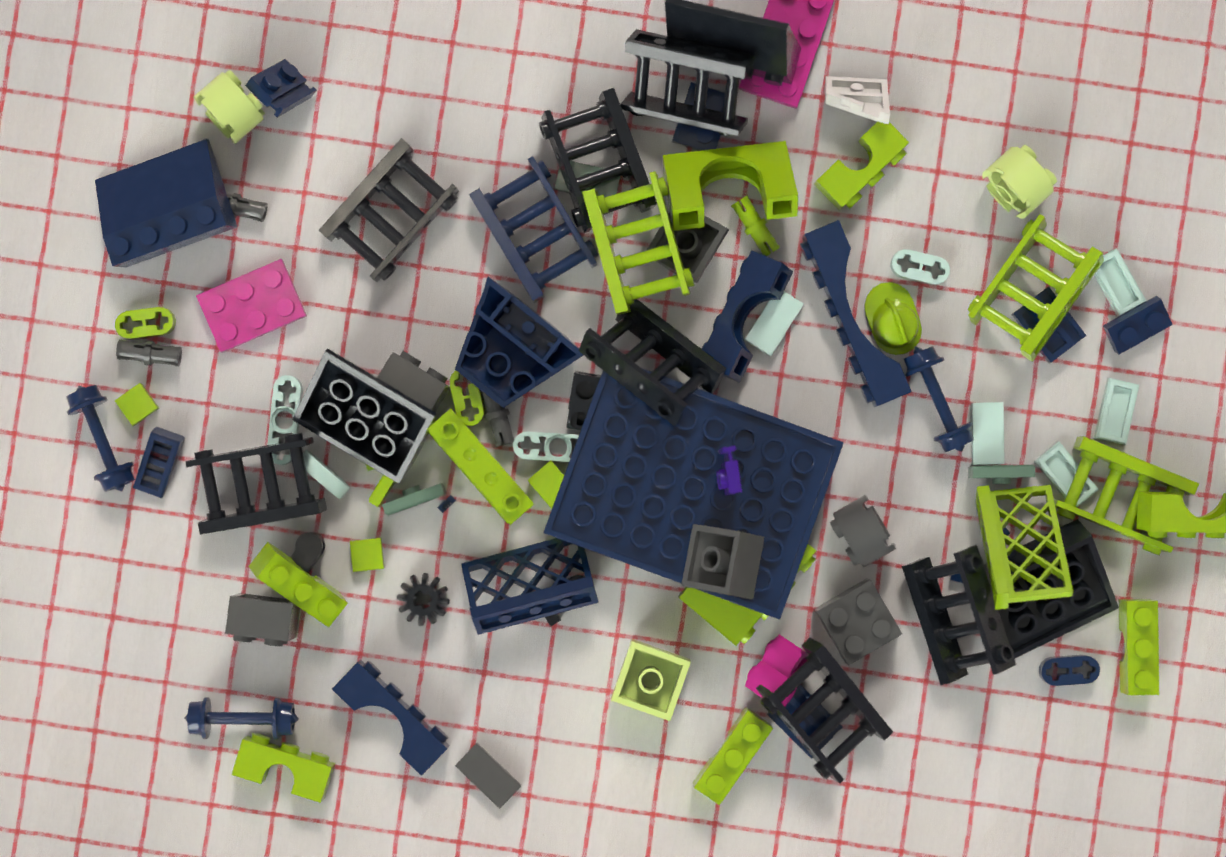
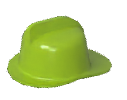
(893, 318)

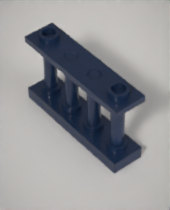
(520, 255)

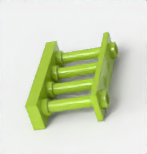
(606, 235)
(1048, 314)
(1119, 464)
(480, 467)

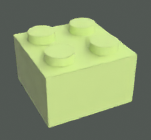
(650, 679)

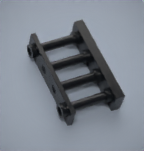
(704, 60)
(618, 137)
(379, 181)
(667, 342)
(246, 513)
(936, 623)
(853, 703)

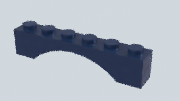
(880, 374)

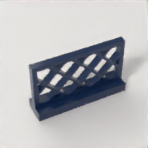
(533, 602)

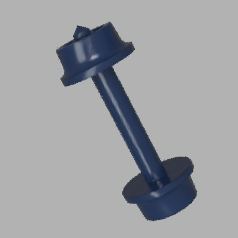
(85, 401)
(955, 436)
(201, 717)

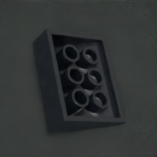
(769, 40)
(364, 416)
(1041, 621)

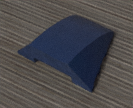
(511, 347)

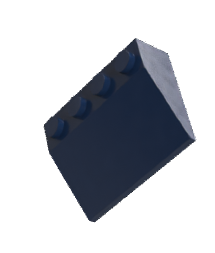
(163, 205)

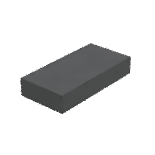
(488, 775)

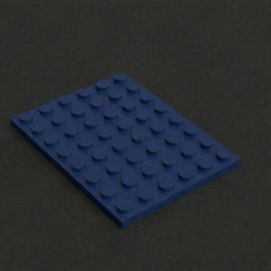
(645, 483)

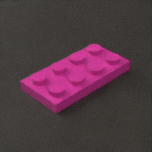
(807, 23)

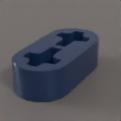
(1069, 677)

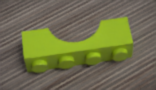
(1167, 513)

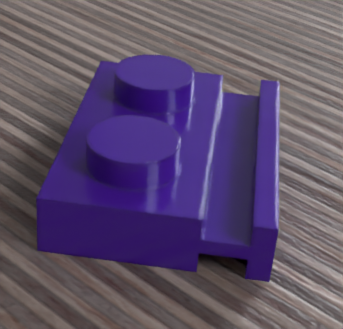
(729, 476)

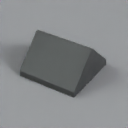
(694, 245)

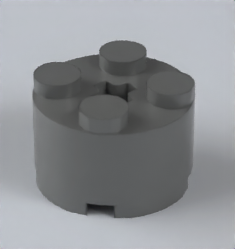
(862, 531)

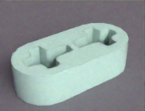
(921, 260)
(325, 475)

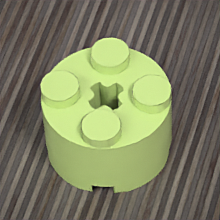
(229, 106)
(1019, 181)

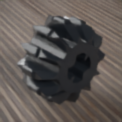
(426, 589)

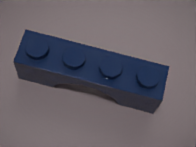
(758, 282)
(365, 688)

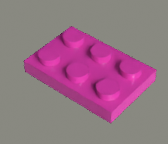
(251, 305)

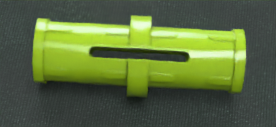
(755, 226)

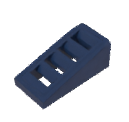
(167, 437)

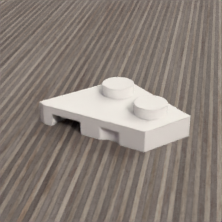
(859, 96)

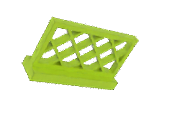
(996, 551)

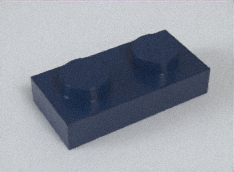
(1137, 325)

